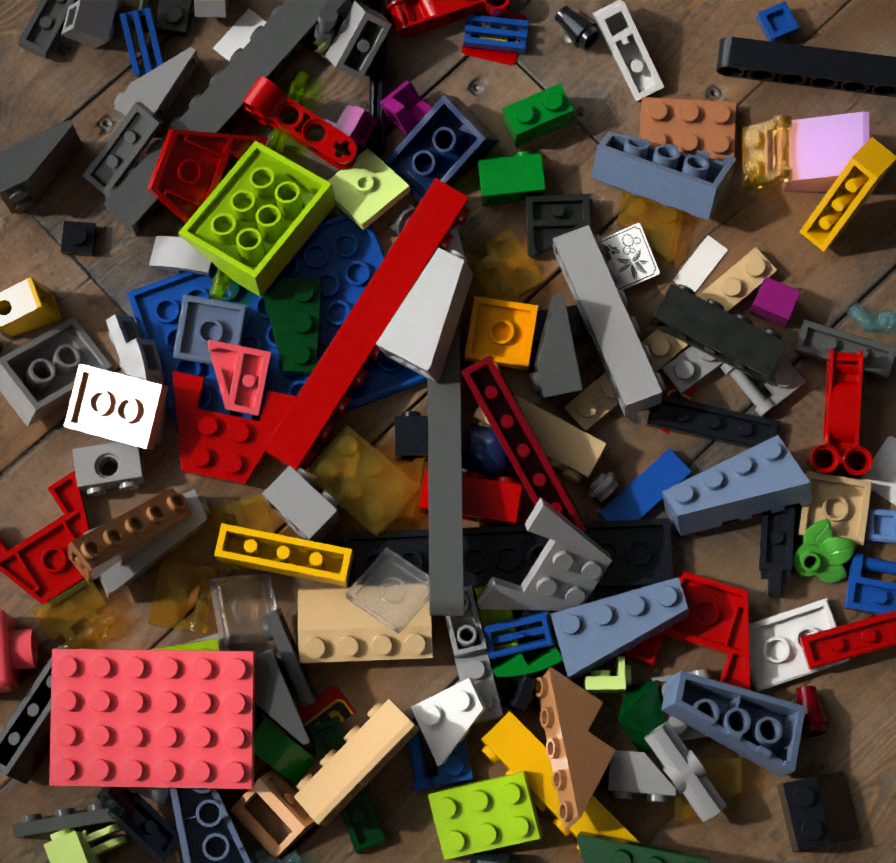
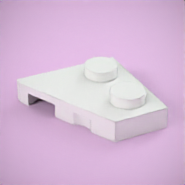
(448, 717)

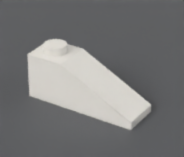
(628, 49)

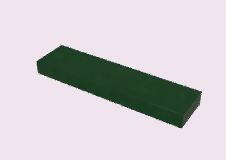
(359, 814)

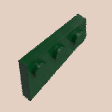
(295, 321)

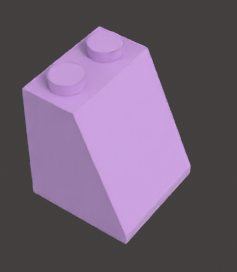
(823, 148)

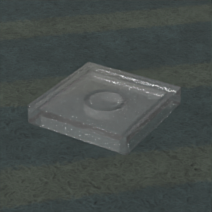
(391, 590)
(241, 606)

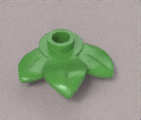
(828, 552)

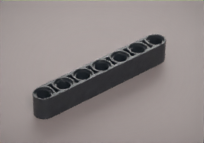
(807, 66)

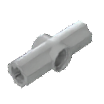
(685, 771)

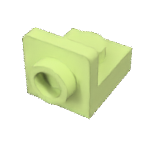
(602, 682)

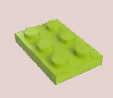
(485, 815)

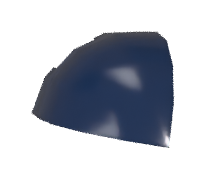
(484, 451)

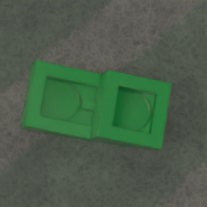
(516, 665)
(281, 751)

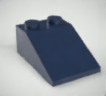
(441, 146)

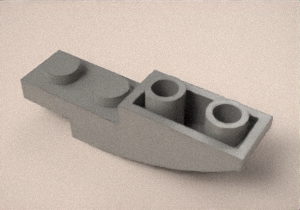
(137, 356)
(472, 656)

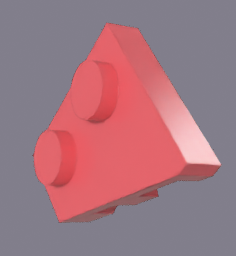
(240, 375)

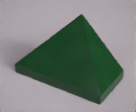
(642, 712)

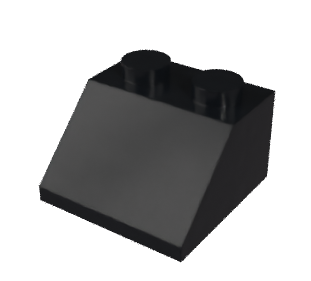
(817, 811)

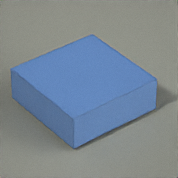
(881, 526)

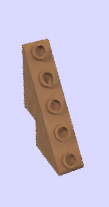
(127, 534)
(574, 752)

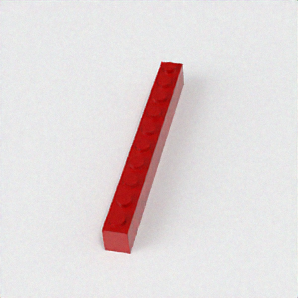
(355, 343)

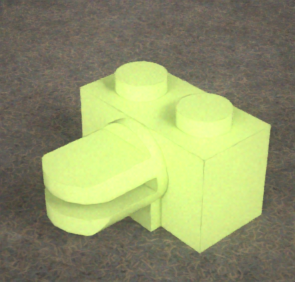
(79, 847)

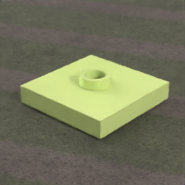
(367, 189)

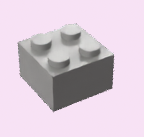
(302, 506)

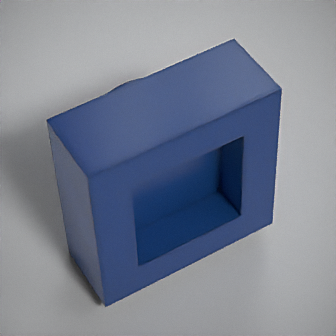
(777, 22)

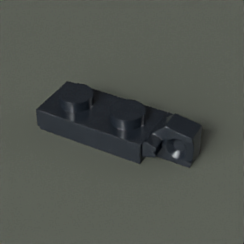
(777, 548)
(140, 822)

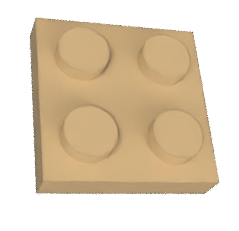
(839, 500)

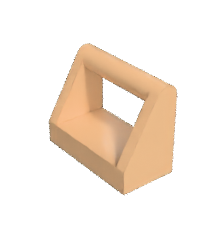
(281, 799)

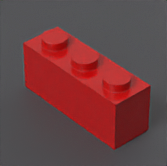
(483, 499)

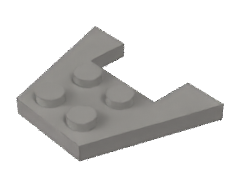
(561, 574)

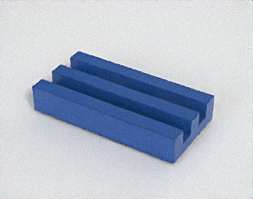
(472, 27)
(141, 38)
(545, 628)

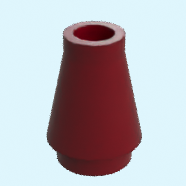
(814, 718)

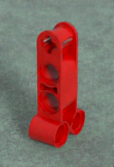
(431, 14)
(267, 106)
(842, 414)

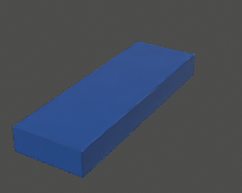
(646, 489)

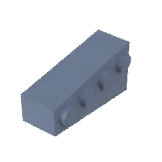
(663, 173)
(738, 488)
(206, 827)

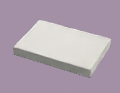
(776, 646)

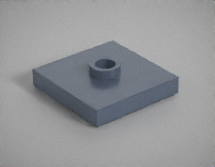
(204, 321)

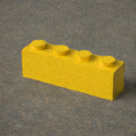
(848, 194)
(284, 555)

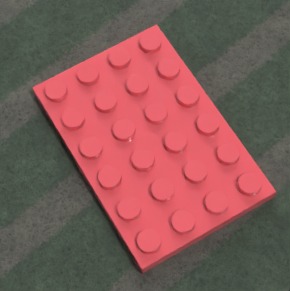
(152, 718)

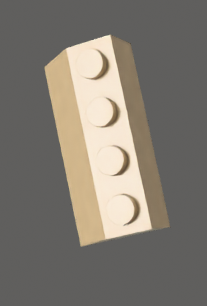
(341, 631)
(356, 763)

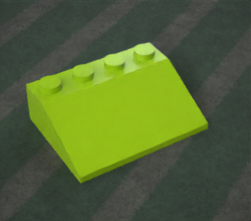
(259, 217)

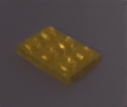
(362, 481)

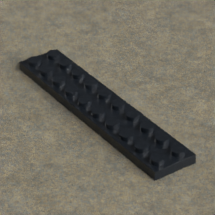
(637, 549)

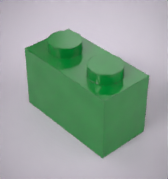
(537, 115)
(510, 178)

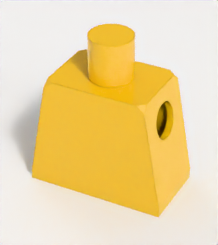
(27, 307)

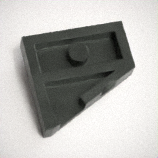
(553, 216)

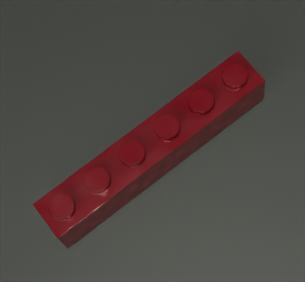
(519, 438)

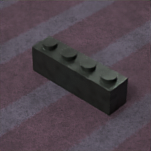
(718, 332)

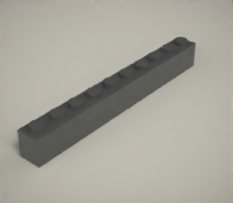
(220, 106)

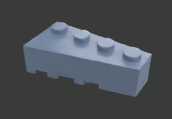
(614, 625)
(740, 719)

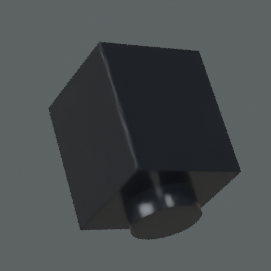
(411, 436)

